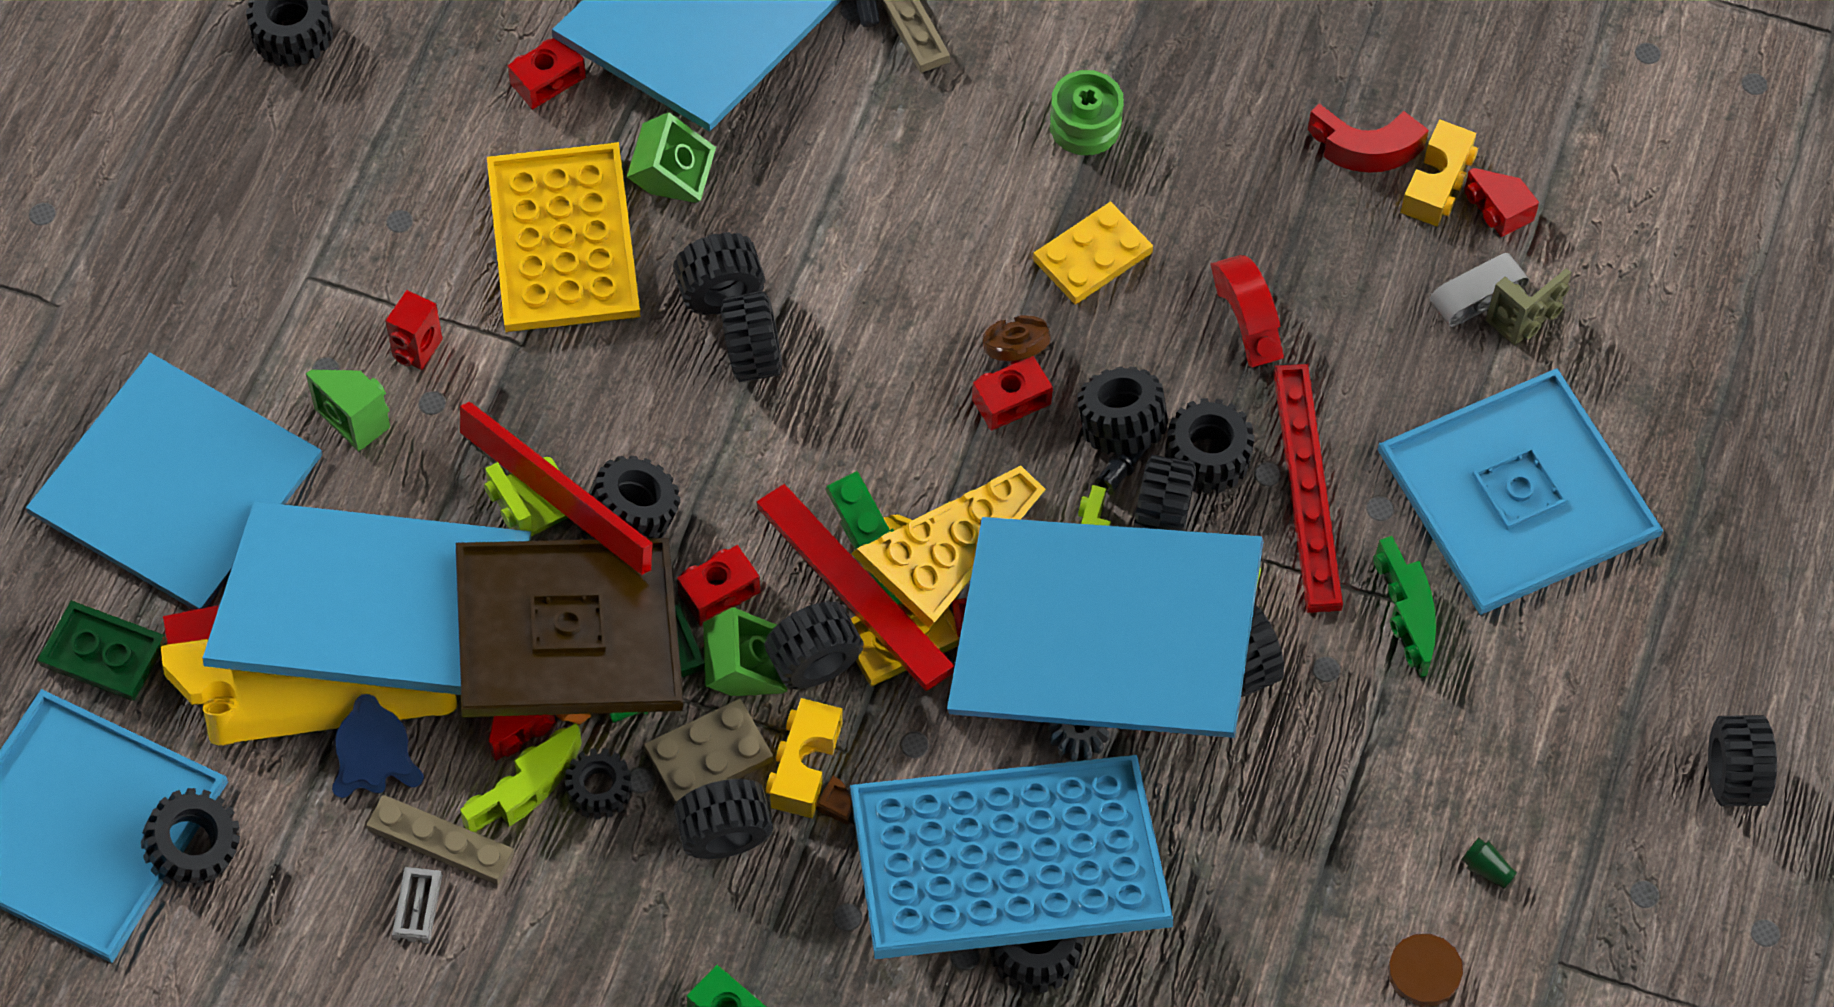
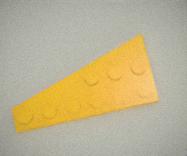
(935, 553)

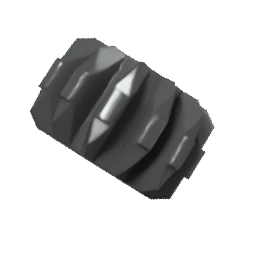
(1078, 743)

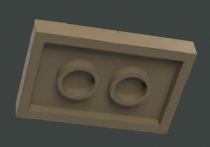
(709, 750)

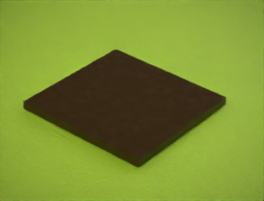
(565, 630)

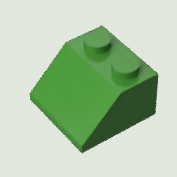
(671, 159)
(350, 404)
(737, 655)

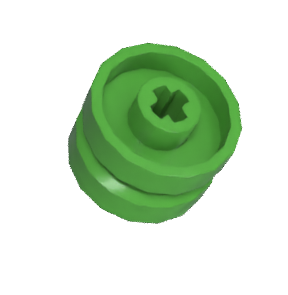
(1086, 112)

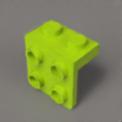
(520, 504)

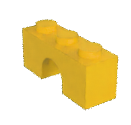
(1431, 194)
(812, 729)

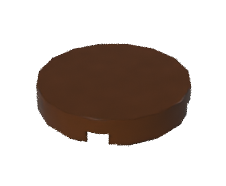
(1016, 339)
(1425, 970)

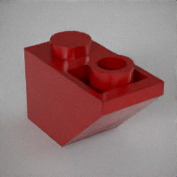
(1502, 200)
(511, 732)

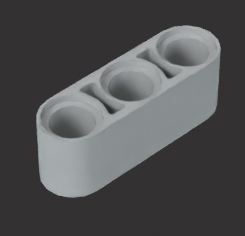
(1472, 291)

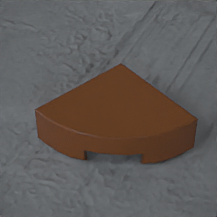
(835, 801)

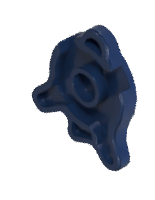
(371, 748)

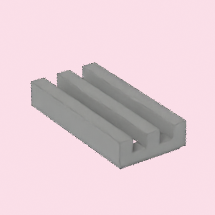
(413, 934)

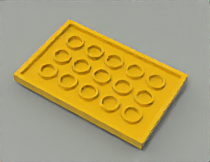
(562, 237)

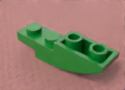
(859, 514)
(1414, 606)

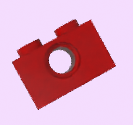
(536, 86)
(414, 330)
(1003, 407)
(709, 600)

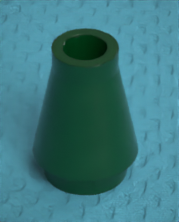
(1488, 862)

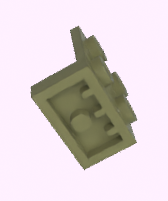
(1521, 316)

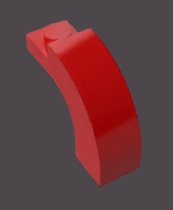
(1368, 149)
(1249, 296)

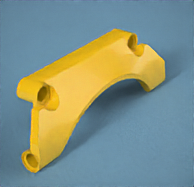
(267, 705)

